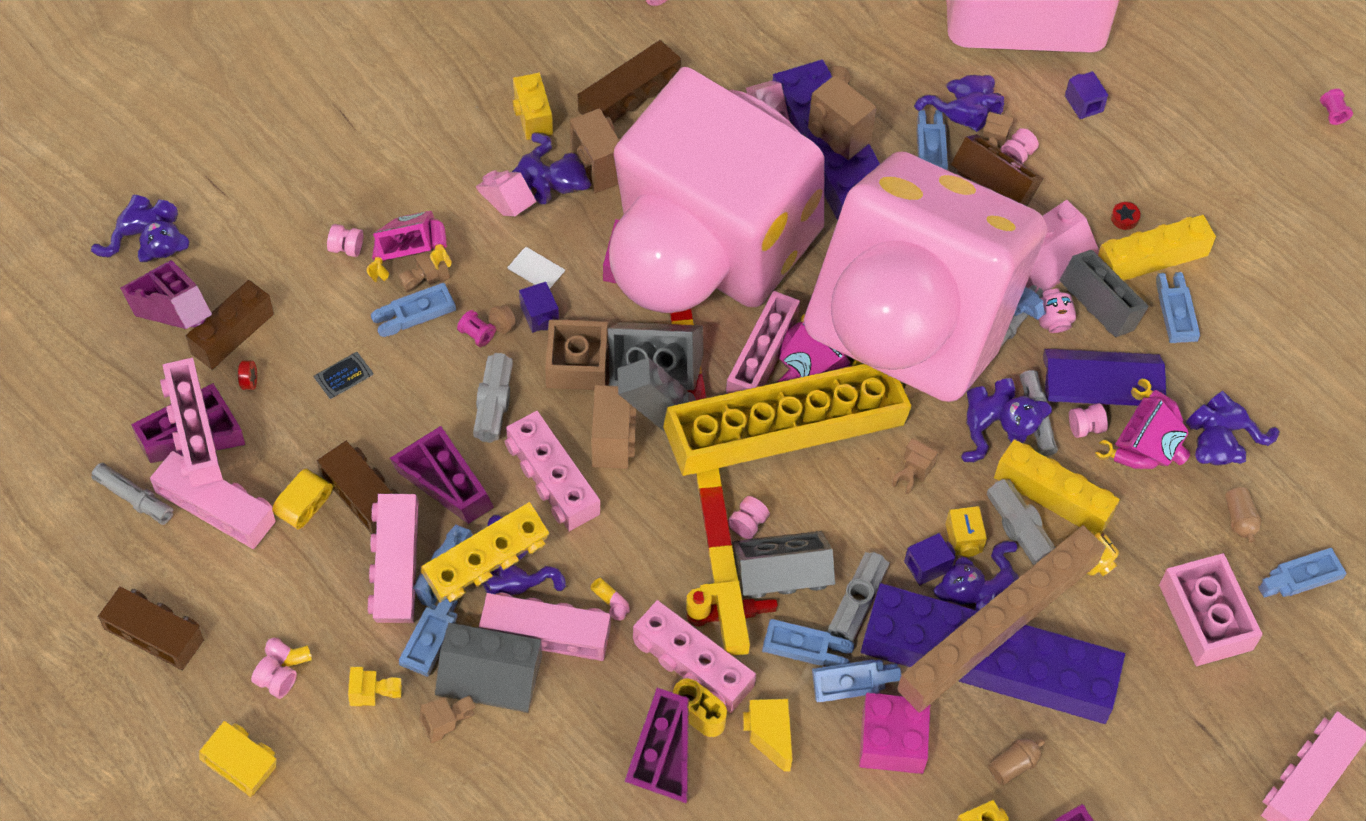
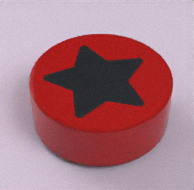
(1125, 215)
(247, 375)

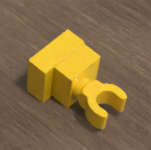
(364, 687)

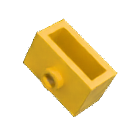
(532, 105)
(238, 758)

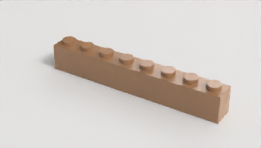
(1000, 619)

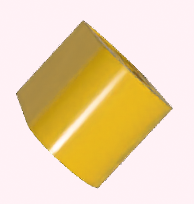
(302, 498)
(711, 706)

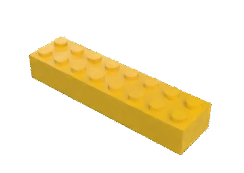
(784, 417)

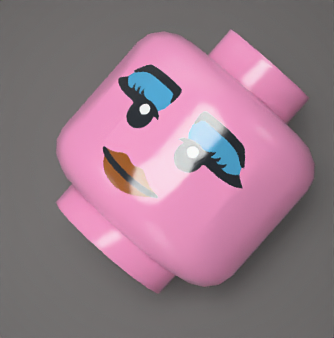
(1059, 311)

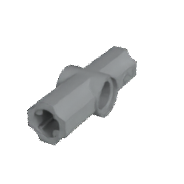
(493, 397)
(1020, 520)
(865, 583)

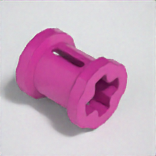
(1336, 106)
(476, 328)

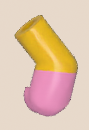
(609, 595)
(286, 655)

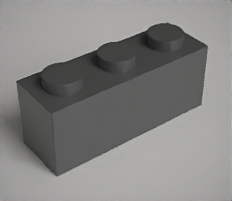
(1103, 293)
(651, 390)

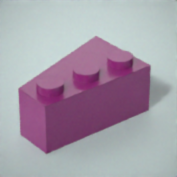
(156, 436)

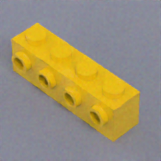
(1159, 247)
(1056, 487)
(484, 552)

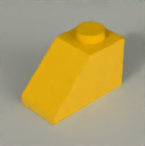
(770, 730)

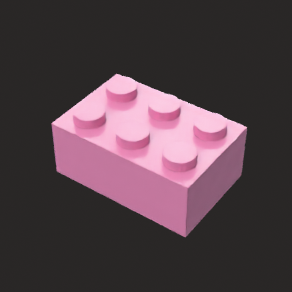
(1210, 609)

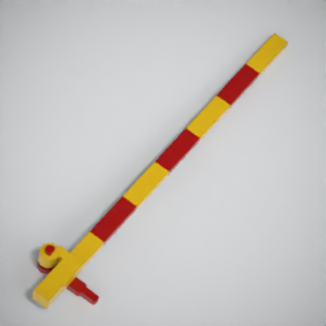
(723, 598)

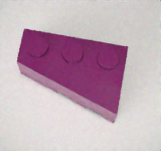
(167, 297)
(443, 474)
(662, 748)

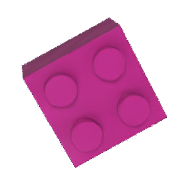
(893, 734)

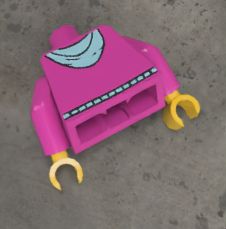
(408, 236)
(807, 356)
(1152, 434)

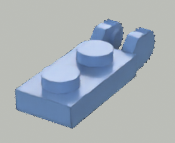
(932, 139)
(414, 309)
(1177, 309)
(805, 644)

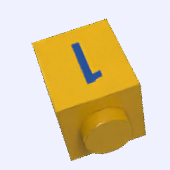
(966, 531)

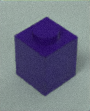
(1086, 95)
(538, 306)
(929, 558)

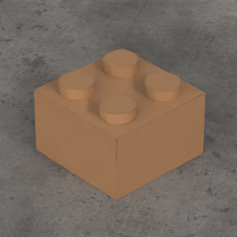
(841, 117)
(594, 142)
(576, 354)
(612, 429)

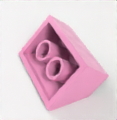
(1065, 236)

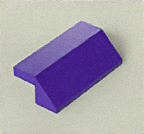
(1100, 376)

